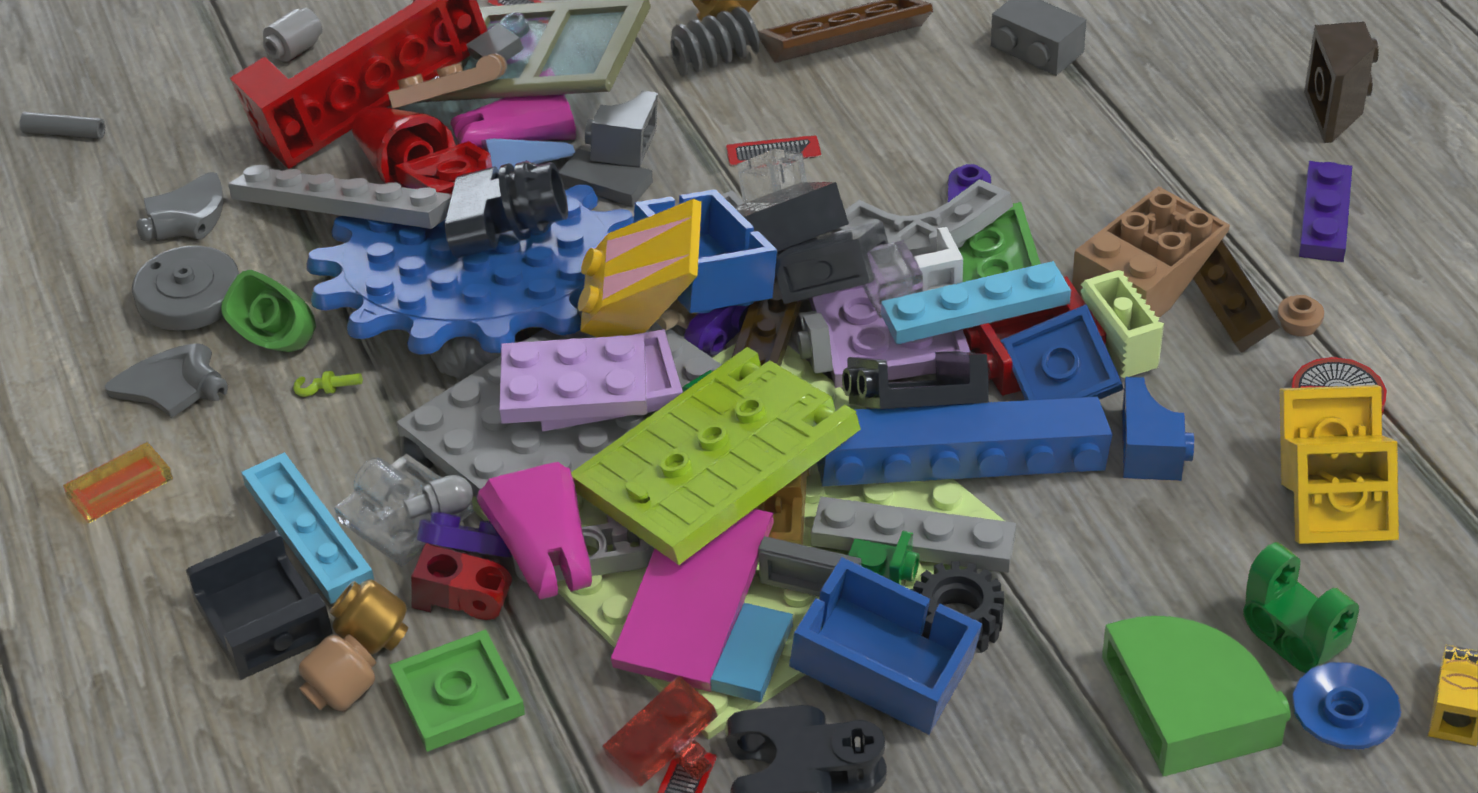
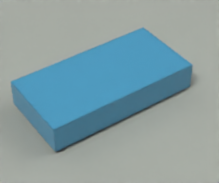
(752, 652)

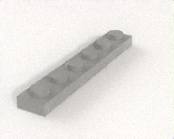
(341, 197)

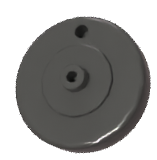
(184, 287)

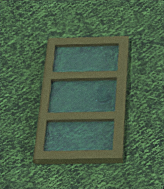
(565, 50)

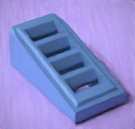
(515, 151)

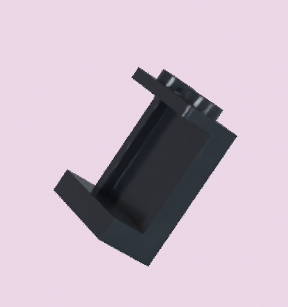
(828, 262)
(959, 380)
(258, 605)

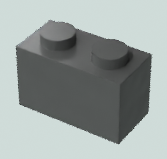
(1038, 34)

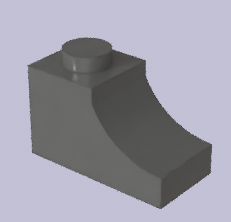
(623, 130)

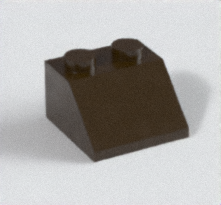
(1339, 75)

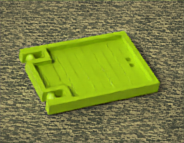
(714, 454)

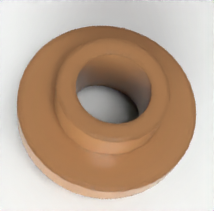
(1300, 315)

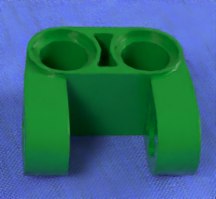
(1290, 617)

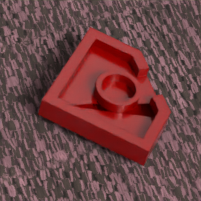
(442, 167)

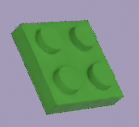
(457, 690)

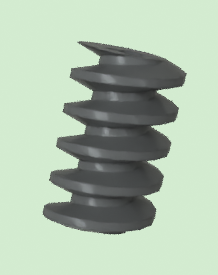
(713, 37)

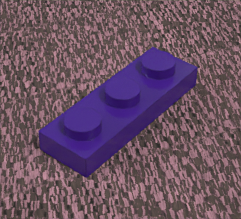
(1326, 211)

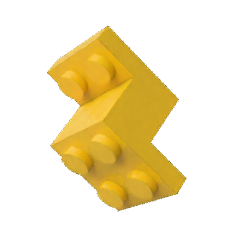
(1339, 464)

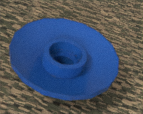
(1351, 690)

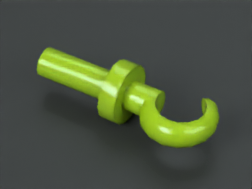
(328, 382)

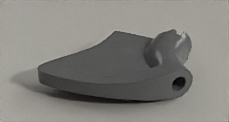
(185, 211)
(170, 379)

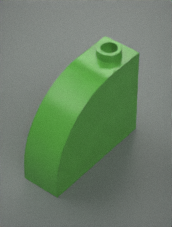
(1193, 691)

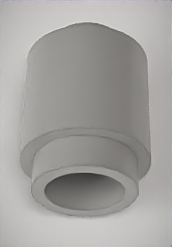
(291, 34)

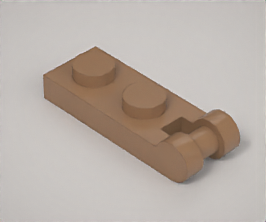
(450, 79)

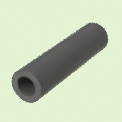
(62, 125)

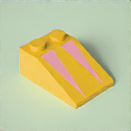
(640, 271)

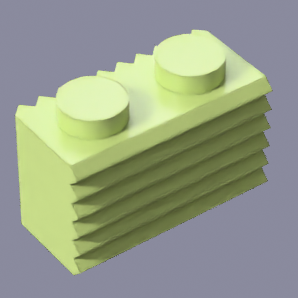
(1130, 325)

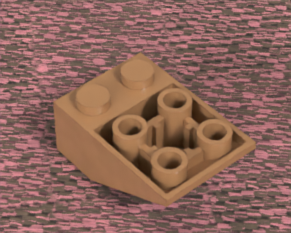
(1156, 245)

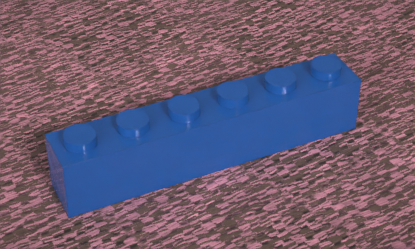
(971, 442)

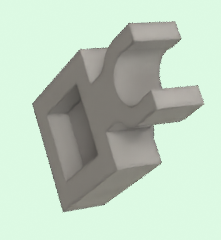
(815, 341)

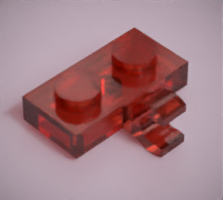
(662, 733)

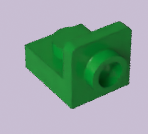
(891, 562)

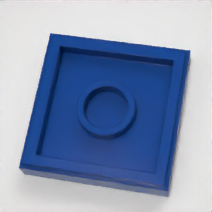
(1063, 359)

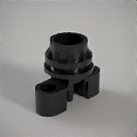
(503, 201)

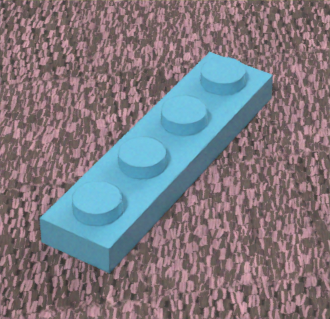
(975, 302)
(306, 526)

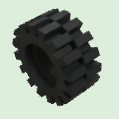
(967, 588)

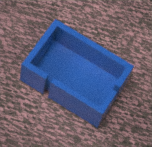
(733, 259)
(876, 647)

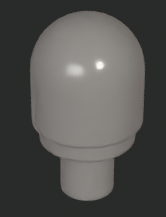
(444, 495)

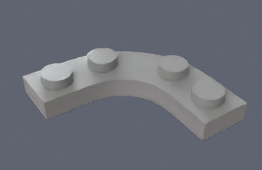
(962, 216)

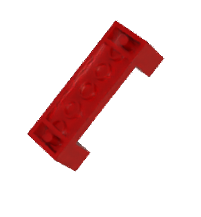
(321, 101)

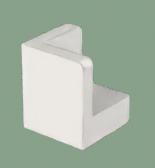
(943, 266)

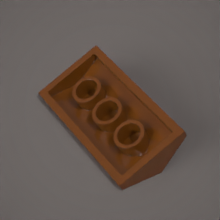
(843, 27)

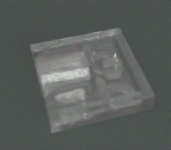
(377, 506)

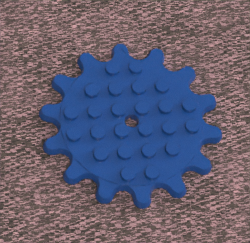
(415, 284)

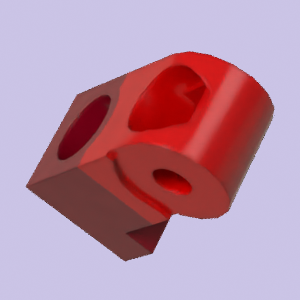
(459, 583)

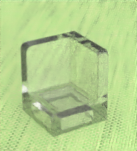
(770, 173)

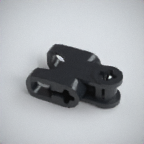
(805, 751)

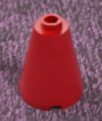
(397, 137)

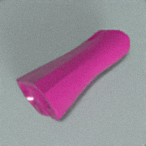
(517, 119)
(540, 525)

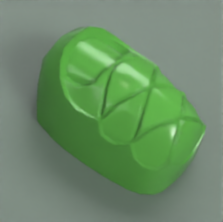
(268, 313)

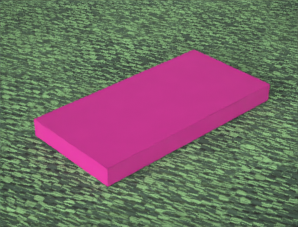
(690, 608)

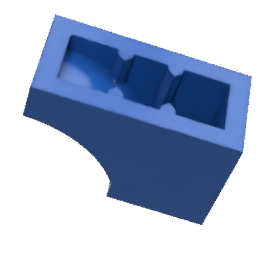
(1152, 436)

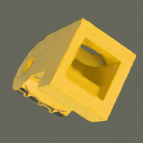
(1456, 694)

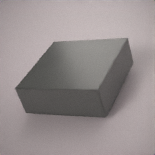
(495, 40)

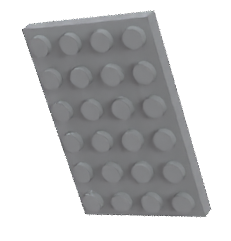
(465, 431)

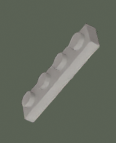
(935, 534)

